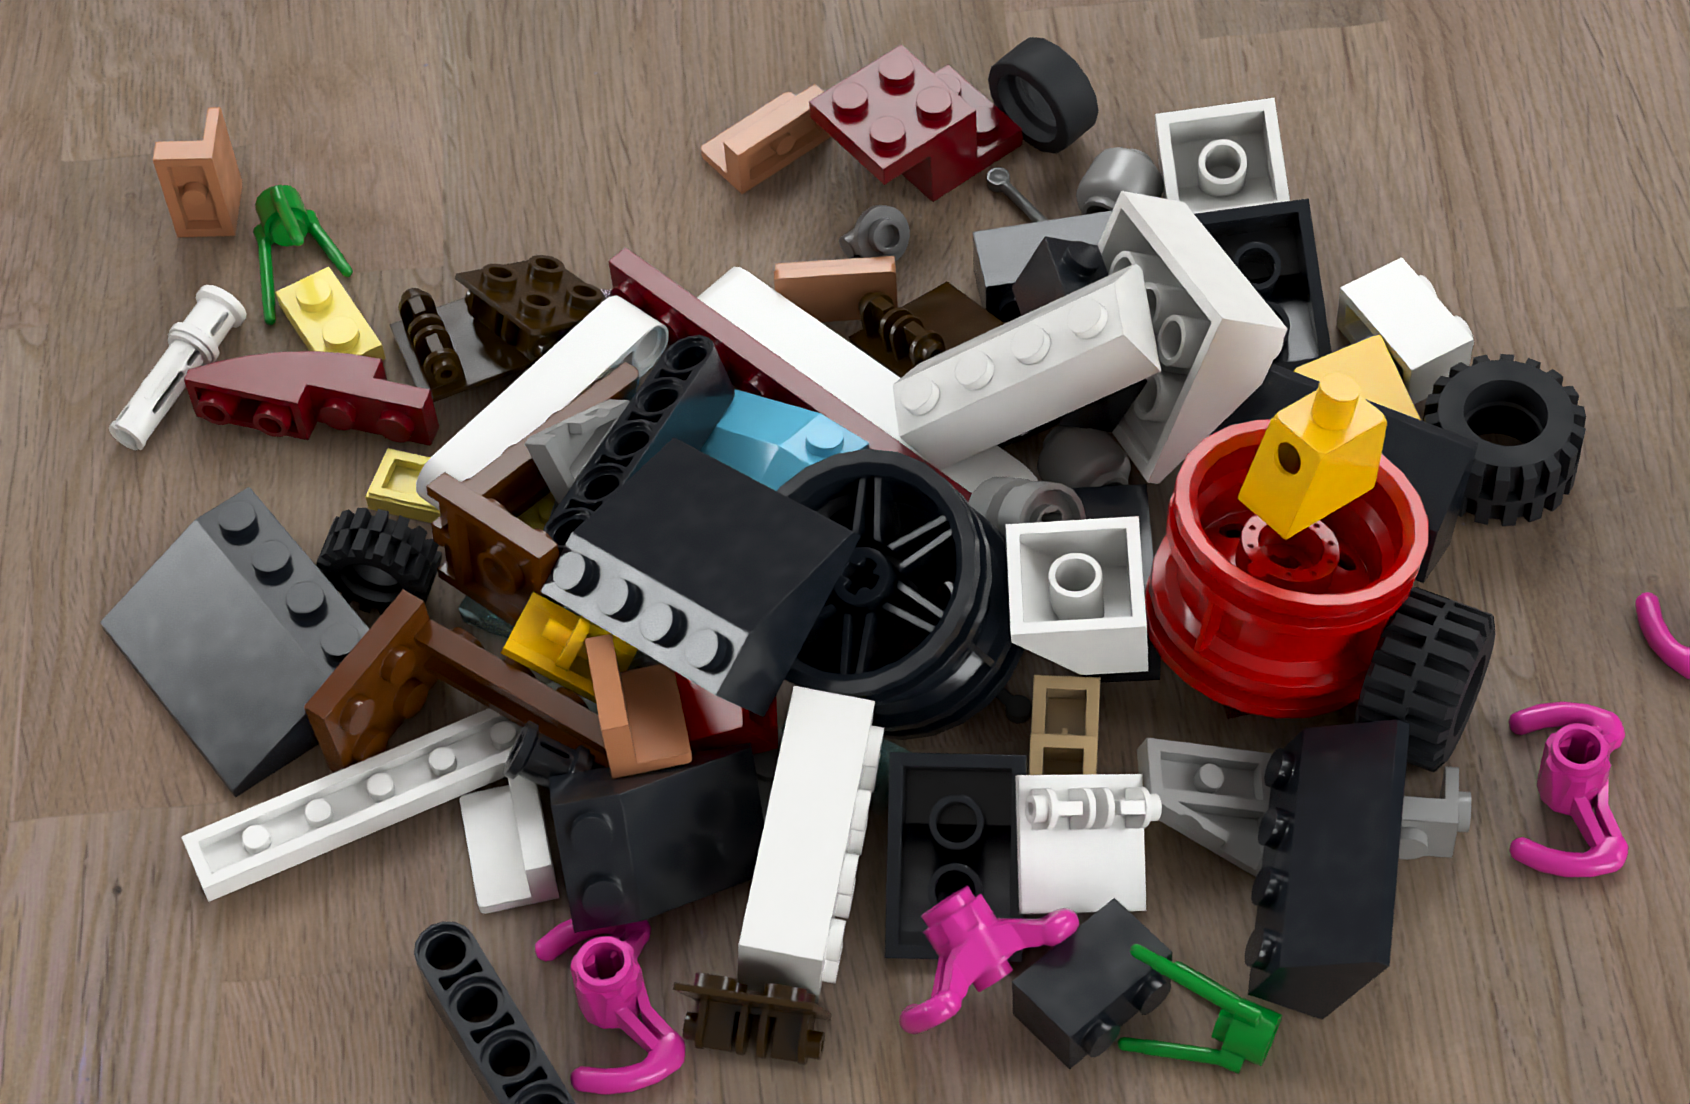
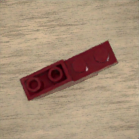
(298, 388)

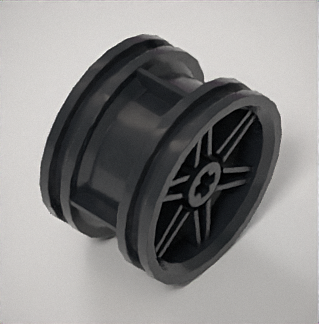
(894, 595)

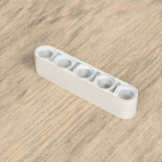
(589, 352)

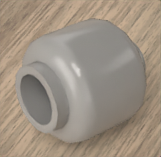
(1114, 172)
(1082, 458)

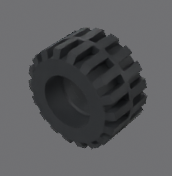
(1519, 403)
(1428, 673)

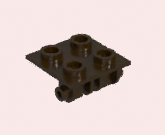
(528, 301)
(920, 329)
(449, 347)
(723, 999)

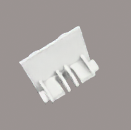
(1082, 841)

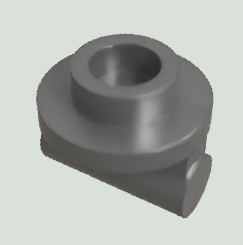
(877, 233)

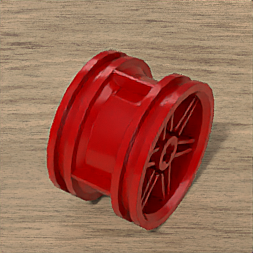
(1269, 617)

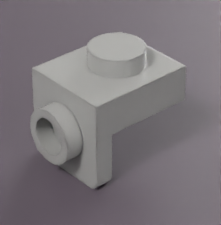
(1433, 823)

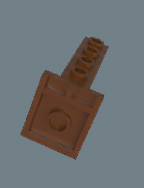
(485, 544)
(401, 661)

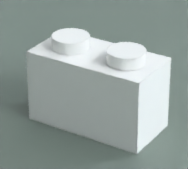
(1412, 322)

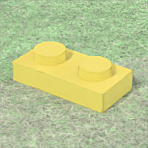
(328, 317)

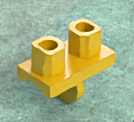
(555, 646)

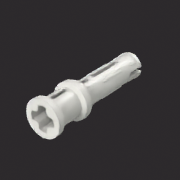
(190, 346)

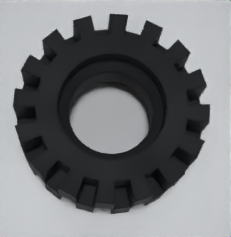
(378, 558)

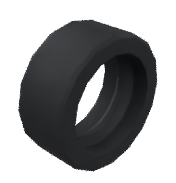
(1044, 94)

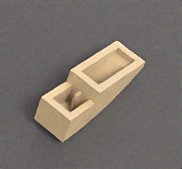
(1064, 725)

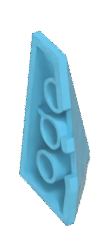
(775, 439)

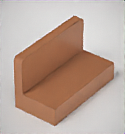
(765, 140)
(201, 181)
(834, 287)
(637, 713)

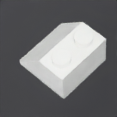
(1222, 156)
(1079, 593)

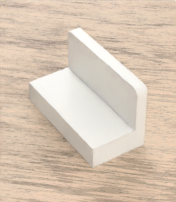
(508, 846)

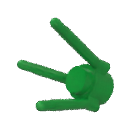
(286, 223)
(1241, 1024)

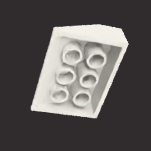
(1207, 326)

